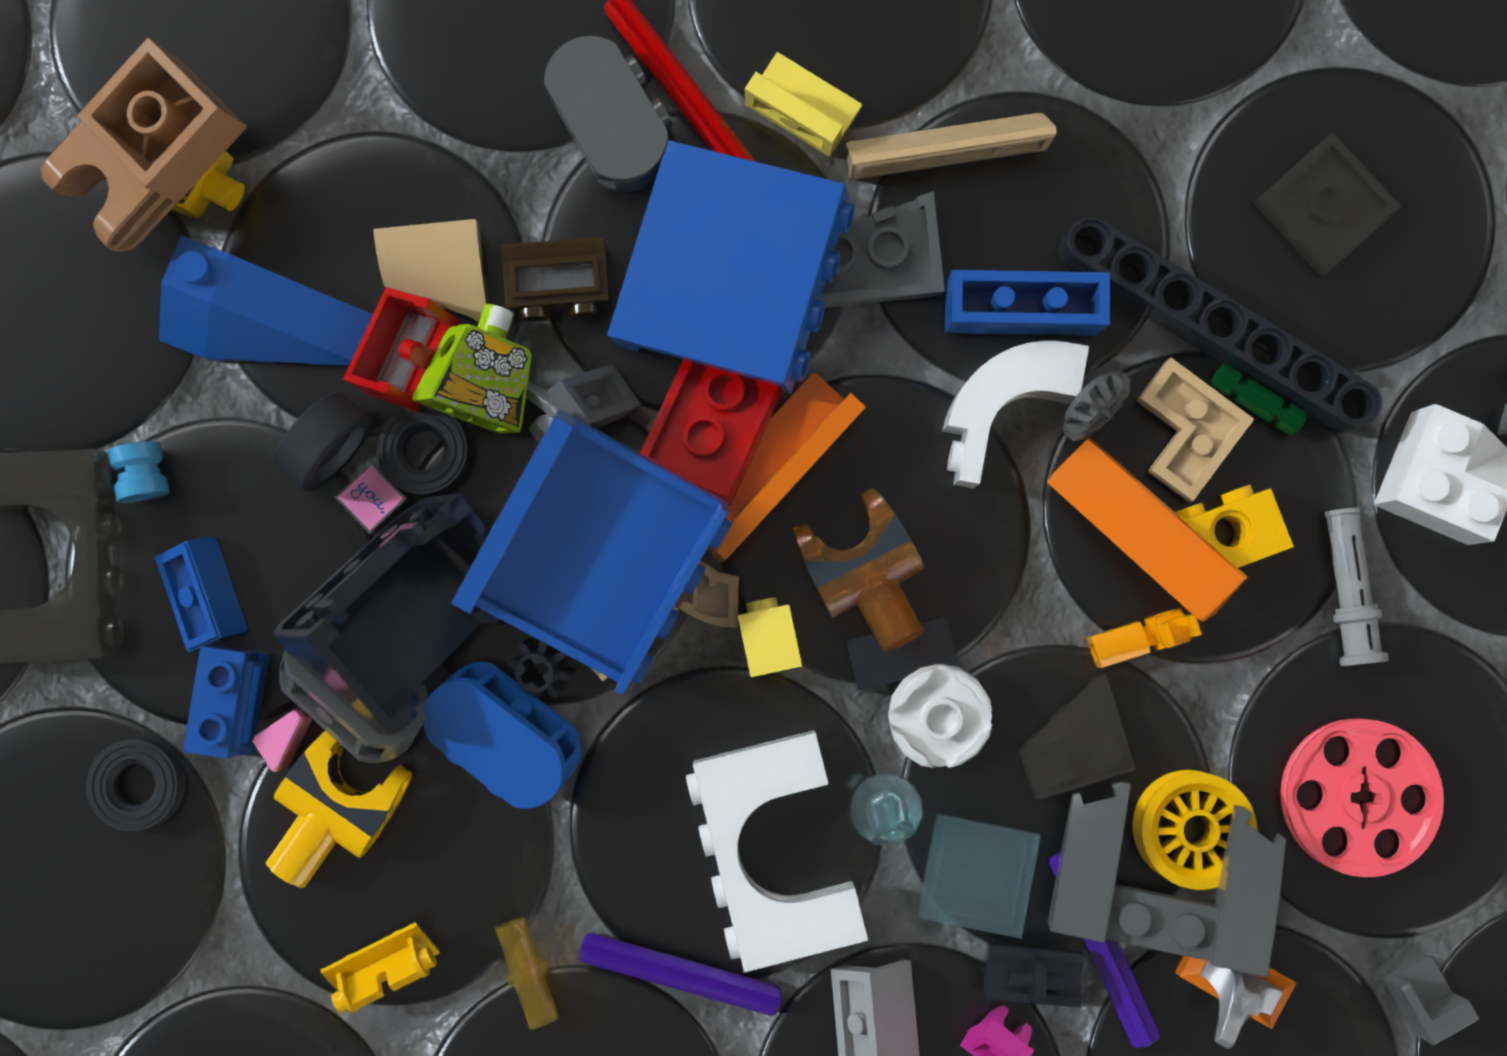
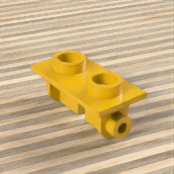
(396, 958)

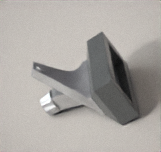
(592, 397)

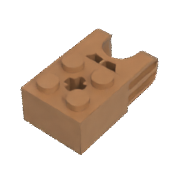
(151, 139)

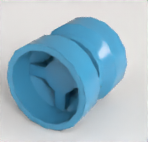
(138, 471)

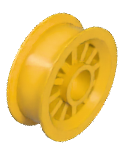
(1147, 827)

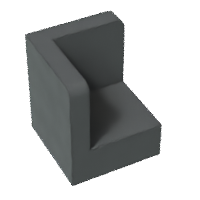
(1428, 1002)

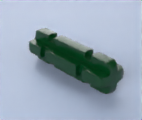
(1258, 399)

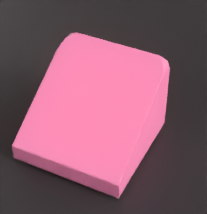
(282, 739)

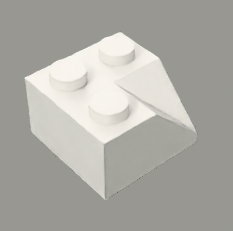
(1448, 476)

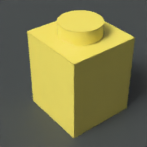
(769, 637)

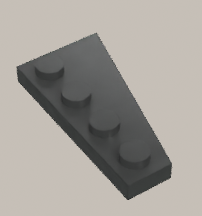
(889, 257)

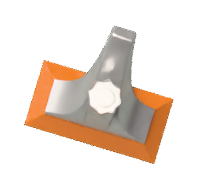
(1239, 995)

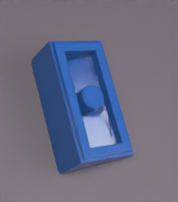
(201, 593)

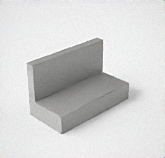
(875, 1010)

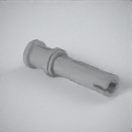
(1357, 613)

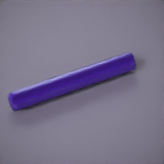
(680, 974)
(1121, 986)

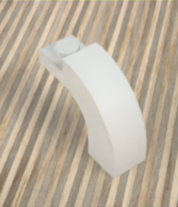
(1026, 371)

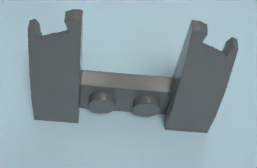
(1229, 934)

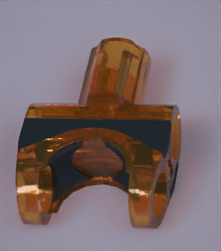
(868, 574)

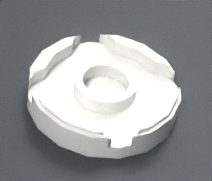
(940, 716)

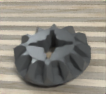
(1096, 405)

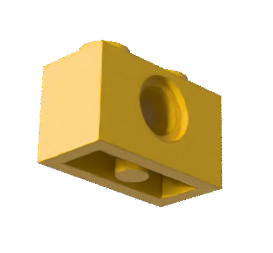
(1255, 521)

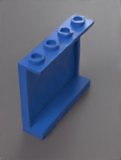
(732, 264)
(595, 550)

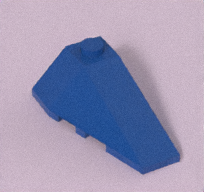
(247, 313)

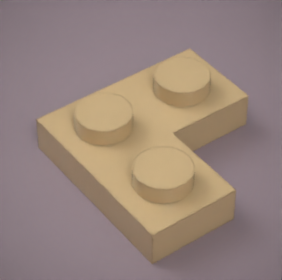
(1204, 424)

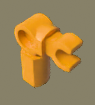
(1133, 639)

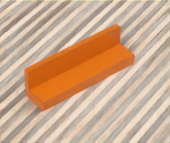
(787, 450)

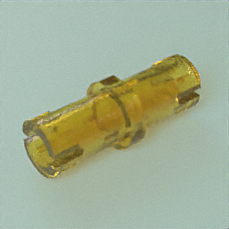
(527, 973)

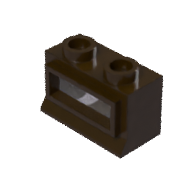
(556, 278)

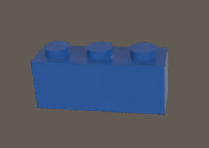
(1027, 302)

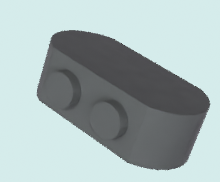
(608, 112)
(341, 721)

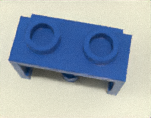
(226, 702)

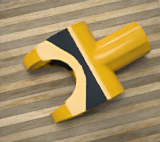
(329, 811)

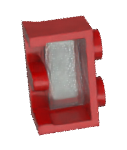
(398, 347)

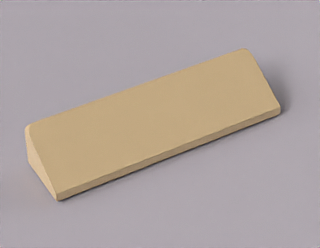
(949, 145)

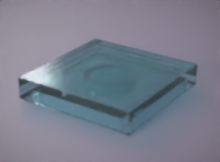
(978, 875)

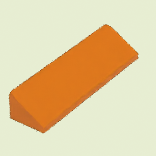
(1147, 530)

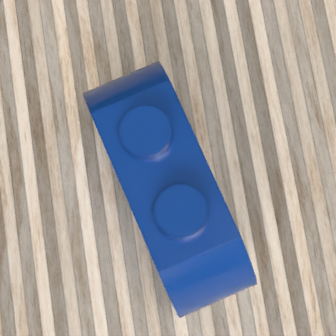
(502, 735)

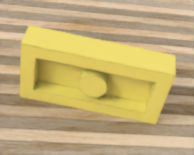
(802, 103)

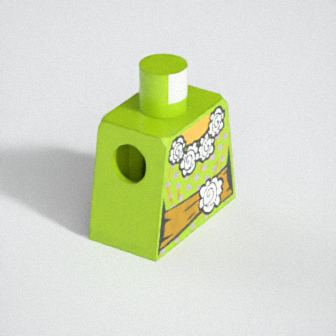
(479, 374)

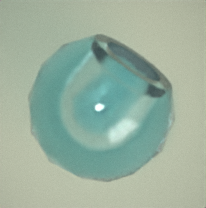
(886, 809)

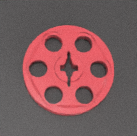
(1383, 812)

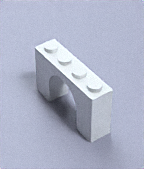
(766, 924)

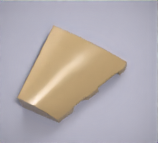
(436, 263)

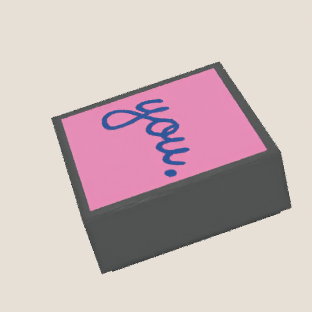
(372, 498)

